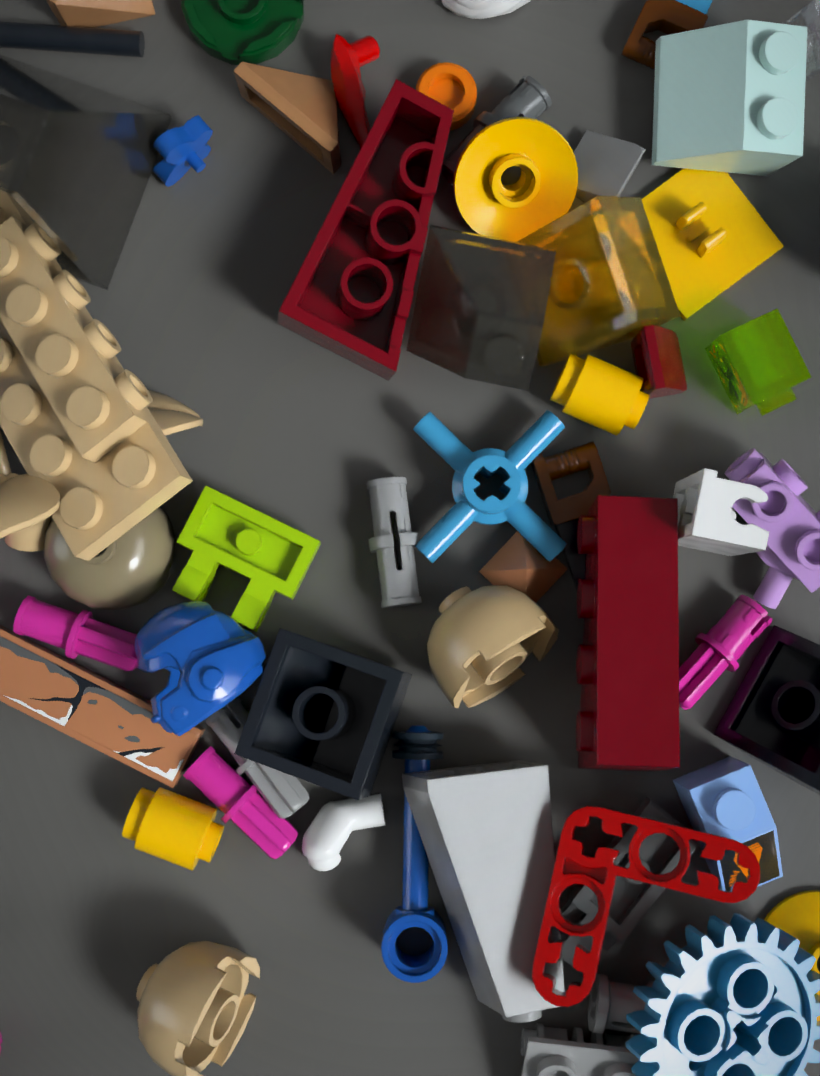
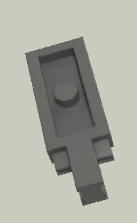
(630, 897)

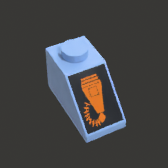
(730, 804)

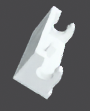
(708, 517)

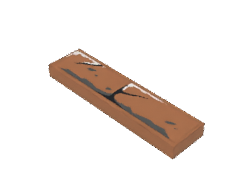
(91, 709)

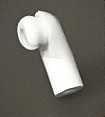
(334, 825)

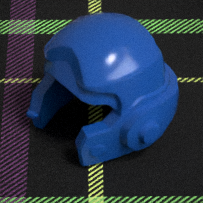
(206, 660)

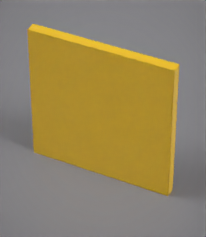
(706, 235)

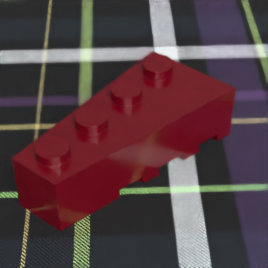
(368, 252)
(629, 635)

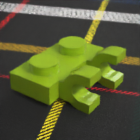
(248, 543)

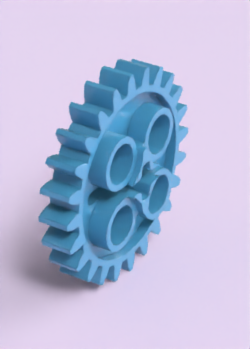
(729, 1005)

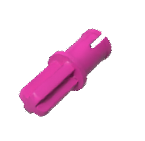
(76, 633)
(721, 648)
(241, 804)

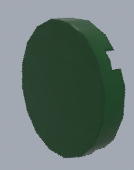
(244, 28)

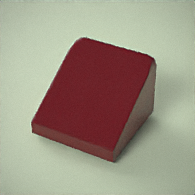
(658, 361)

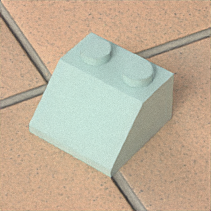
(730, 97)

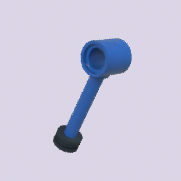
(417, 748)

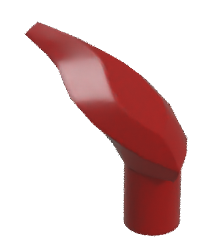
(347, 82)

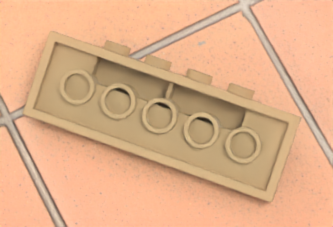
(70, 400)

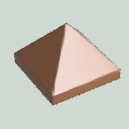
(522, 568)

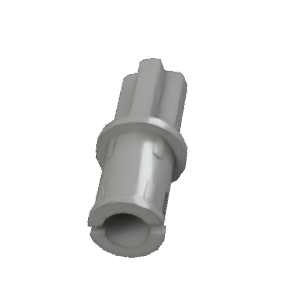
(280, 790)

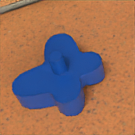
(182, 149)

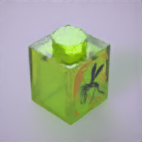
(758, 364)

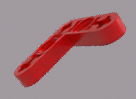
(600, 876)

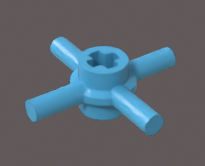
(487, 462)

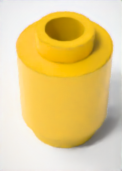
(600, 394)
(173, 827)

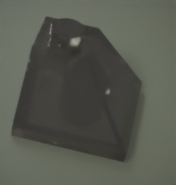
(481, 306)

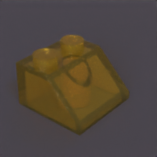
(602, 279)

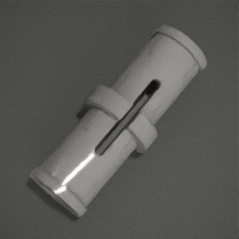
(389, 499)

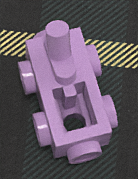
(791, 524)

